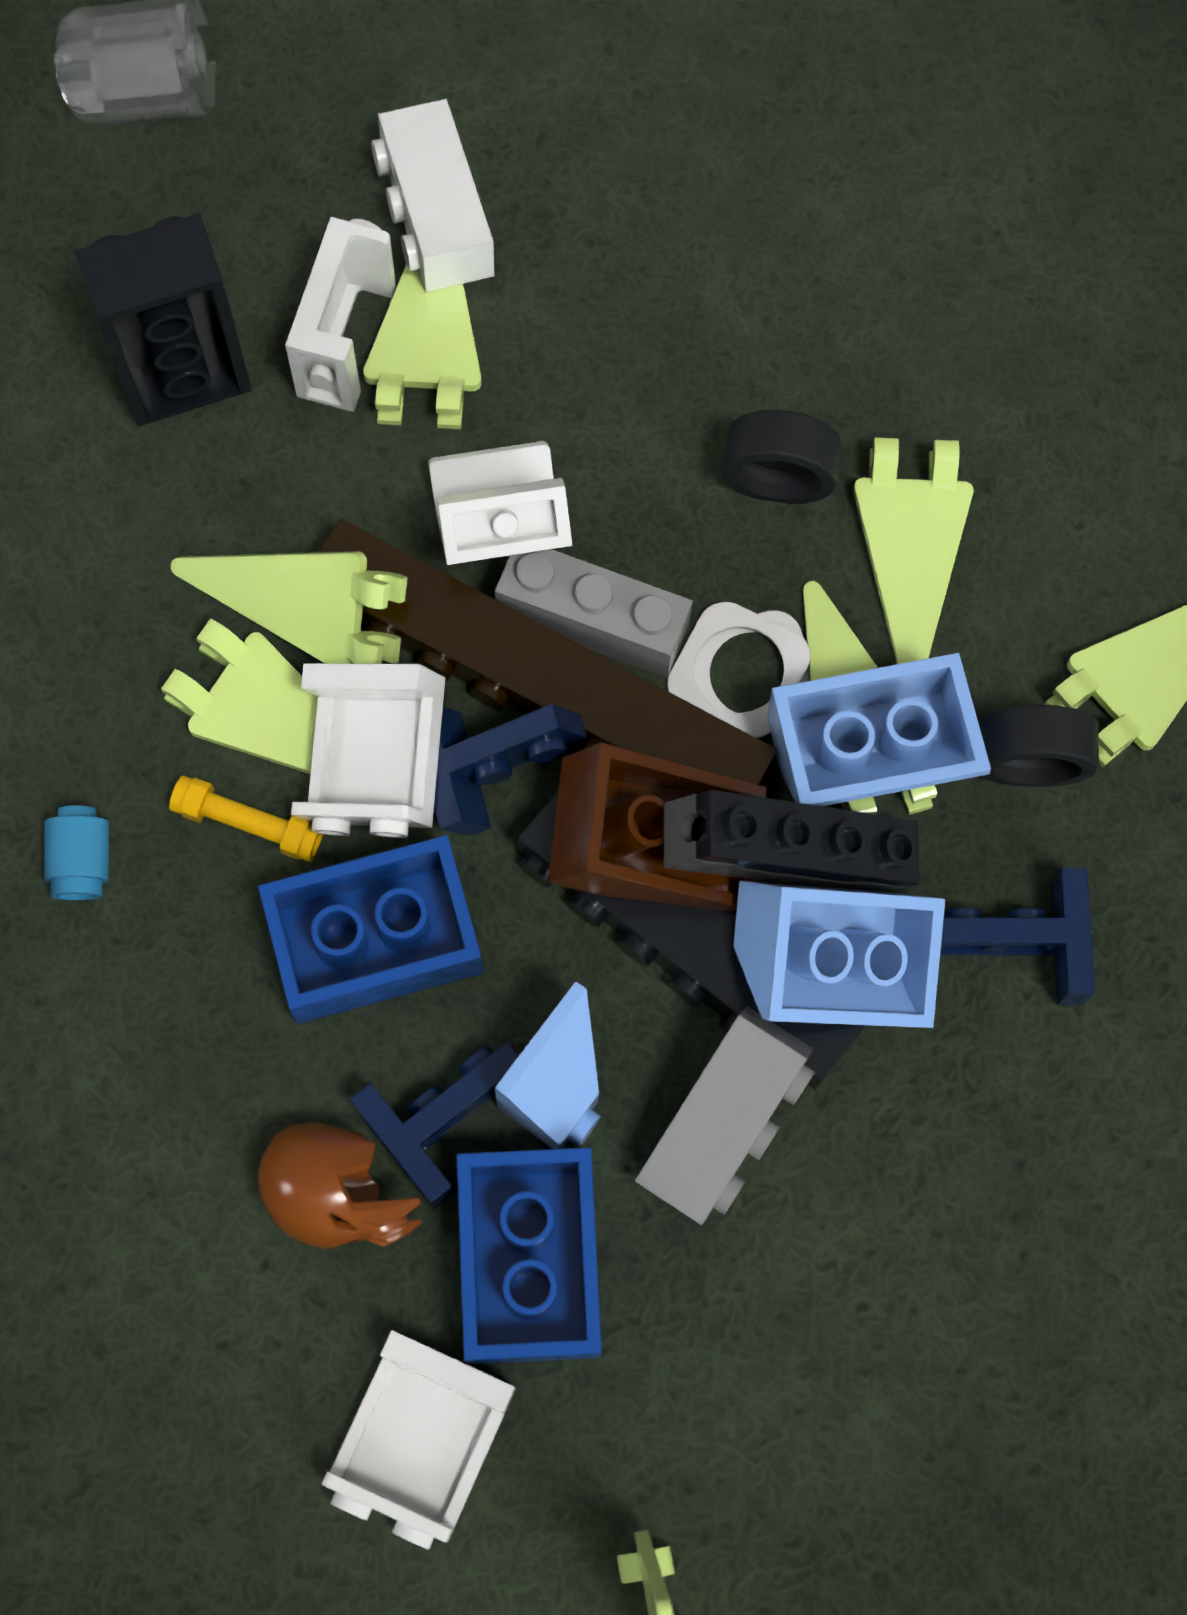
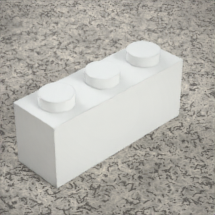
(433, 196)

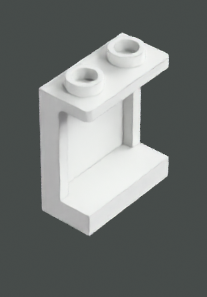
(322, 361)
(499, 502)
(373, 748)
(418, 1440)

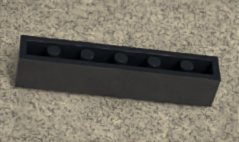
(687, 944)

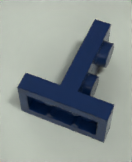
(489, 757)
(1031, 934)
(433, 1117)

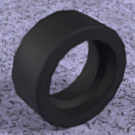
(782, 457)
(1040, 745)

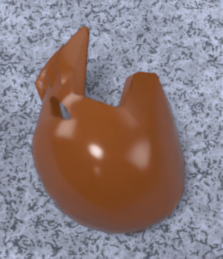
(321, 1190)

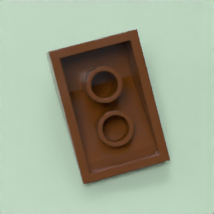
(613, 828)

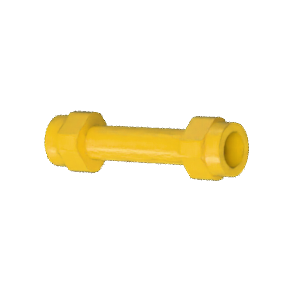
(197, 800)

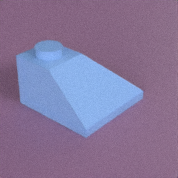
(555, 1077)

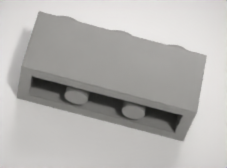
(597, 608)
(727, 1117)

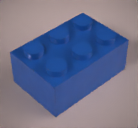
(371, 929)
(528, 1256)

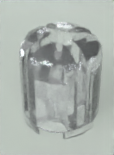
(135, 62)

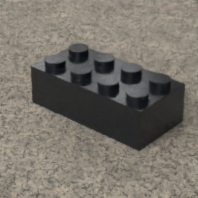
(165, 318)

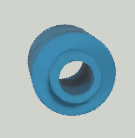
(76, 853)

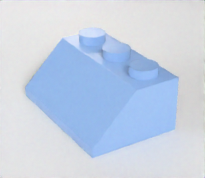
(877, 731)
(839, 953)

